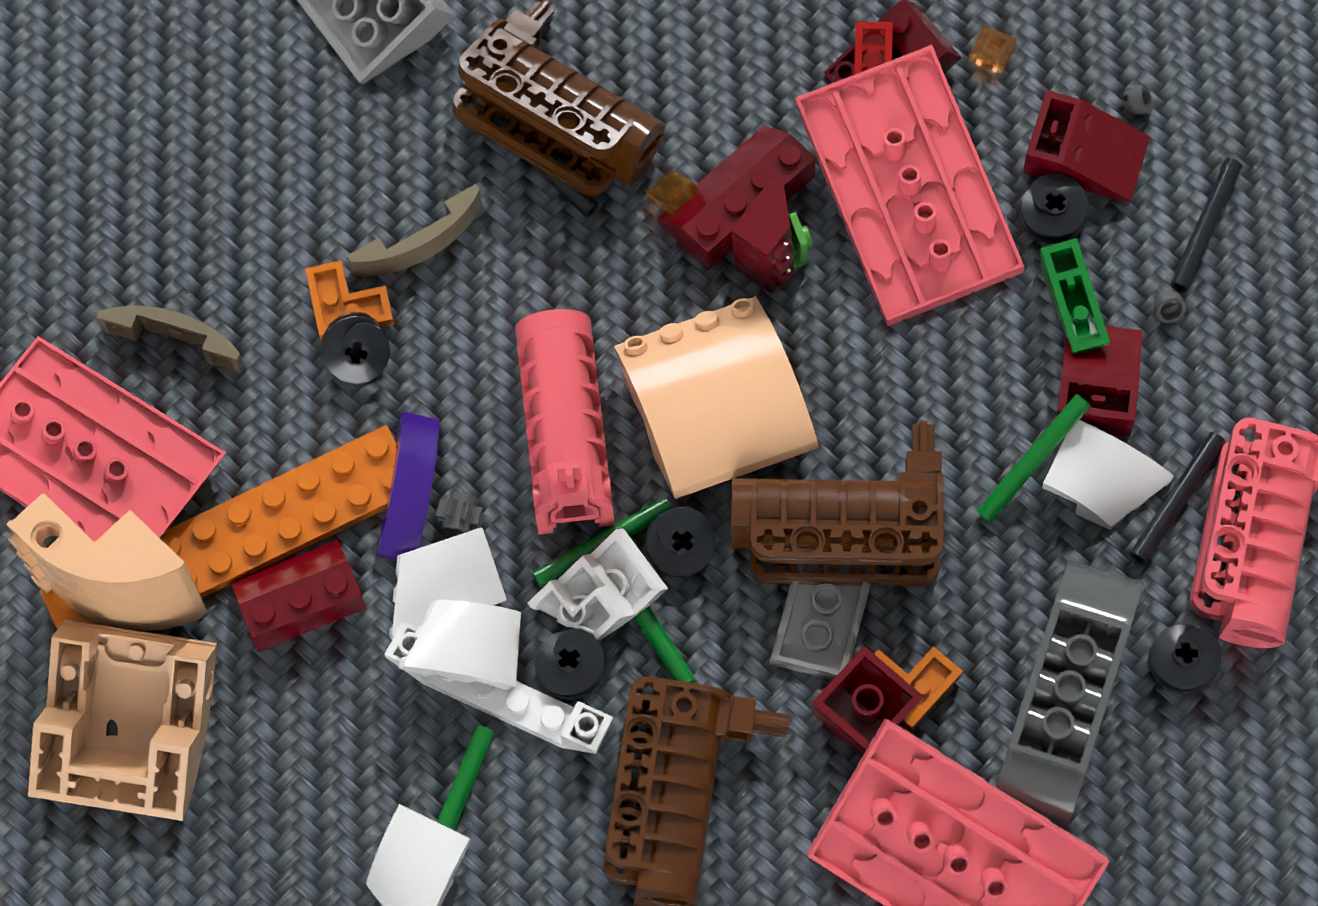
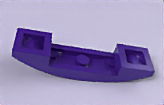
(410, 485)

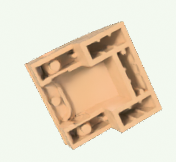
(716, 396)
(119, 580)
(157, 696)

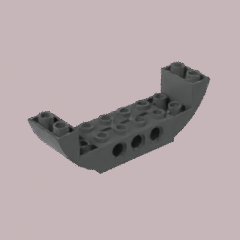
(1069, 690)

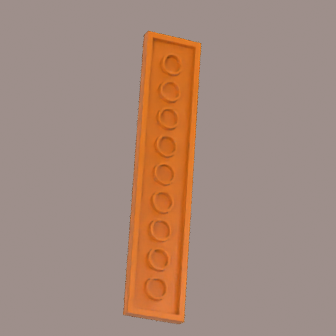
(277, 517)

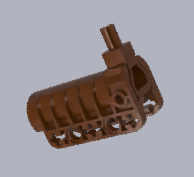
(552, 107)
(846, 523)
(678, 783)

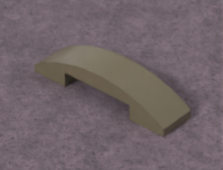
(377, 260)
(130, 320)

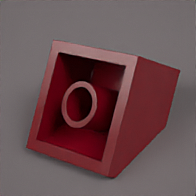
(862, 698)

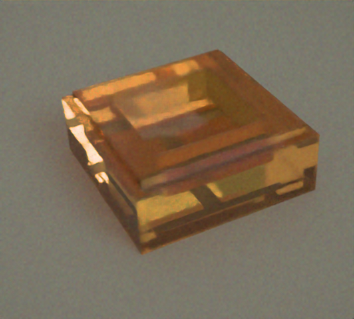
(992, 50)
(672, 192)

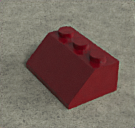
(764, 238)
(298, 595)

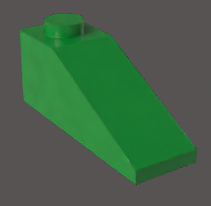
(1073, 296)

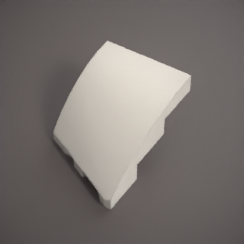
(1103, 475)
(445, 570)
(602, 588)
(467, 643)
(415, 861)

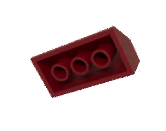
(729, 189)

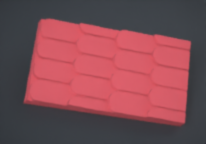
(909, 185)
(94, 446)
(939, 835)

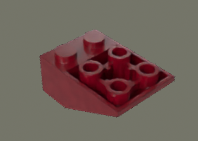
(910, 33)
(1086, 146)
(1106, 380)

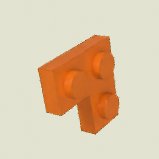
(332, 298)
(930, 677)

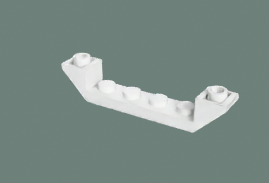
(523, 707)

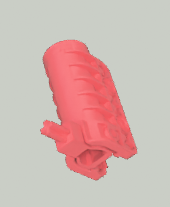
(563, 419)
(1262, 536)

